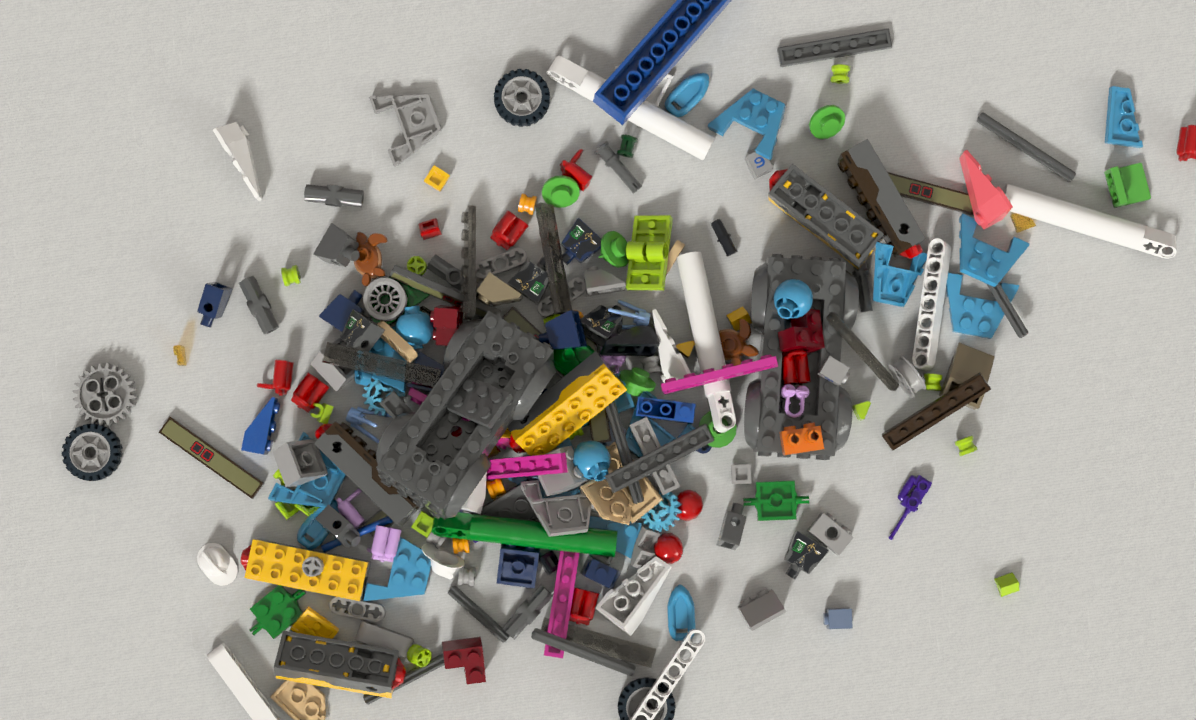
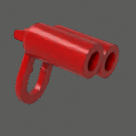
(1187, 143)
(574, 171)
(508, 230)
(795, 367)
(282, 377)
(309, 392)
(583, 606)

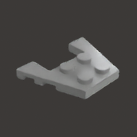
(416, 121)
(559, 514)

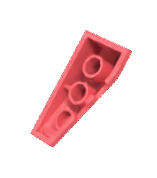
(987, 202)

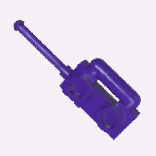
(911, 502)

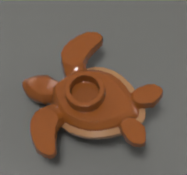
(370, 256)
(735, 344)

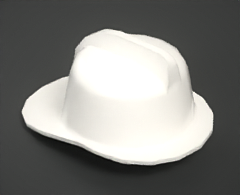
(442, 561)
(217, 564)

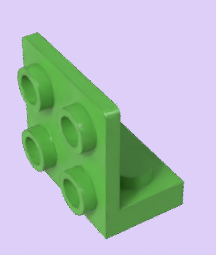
(1127, 185)

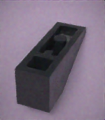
(634, 342)

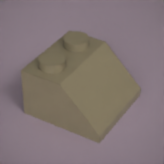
(497, 292)

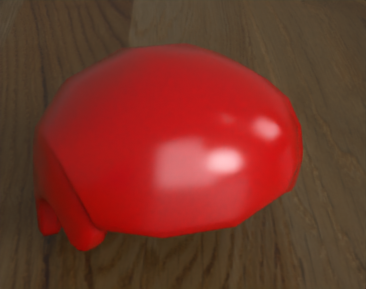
(690, 505)
(668, 548)

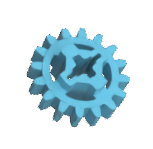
(374, 398)
(665, 516)

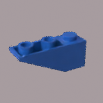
(665, 410)
(259, 432)

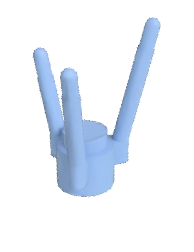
(640, 317)
(356, 417)

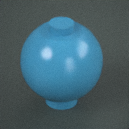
(793, 299)
(415, 327)
(592, 460)

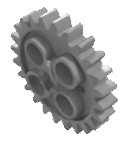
(87, 398)

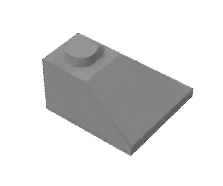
(601, 282)

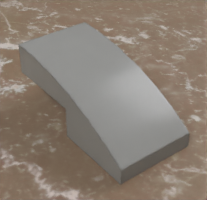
(643, 547)

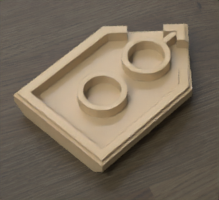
(609, 505)
(300, 700)

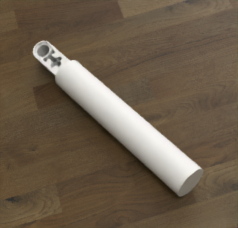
(646, 116)
(1091, 222)
(706, 336)

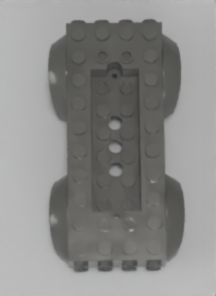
(827, 404)
(418, 448)

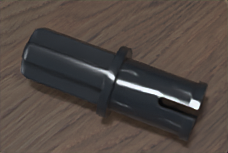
(723, 237)

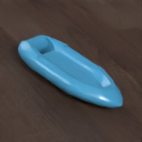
(687, 94)
(314, 529)
(680, 612)

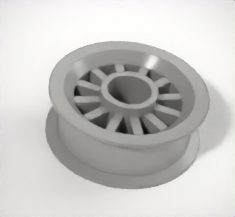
(368, 303)
(907, 376)

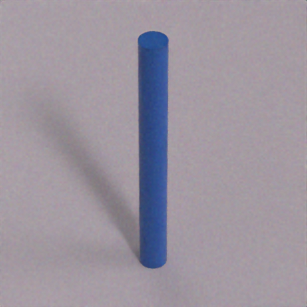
(364, 530)

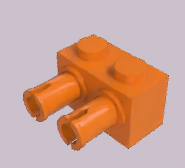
(802, 439)

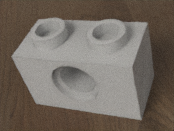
(819, 529)

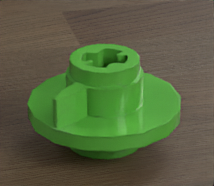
(827, 121)
(560, 191)
(614, 249)
(637, 381)
(720, 439)

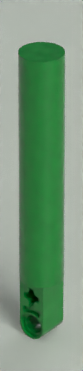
(524, 533)

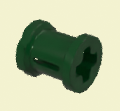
(627, 146)

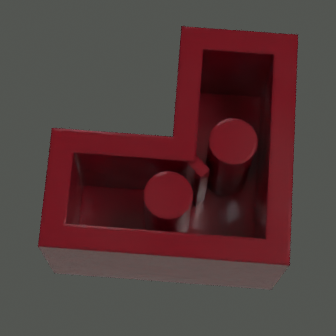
(447, 321)
(804, 333)
(466, 654)

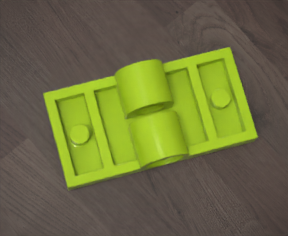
(648, 252)

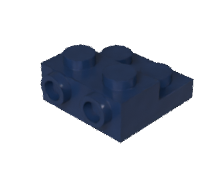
(518, 566)

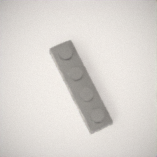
(648, 442)

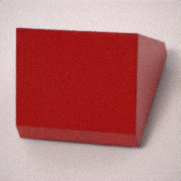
(429, 229)

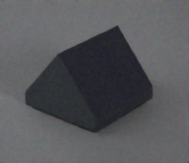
(549, 562)

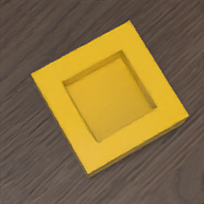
(437, 178)

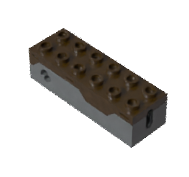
(881, 199)
(360, 466)

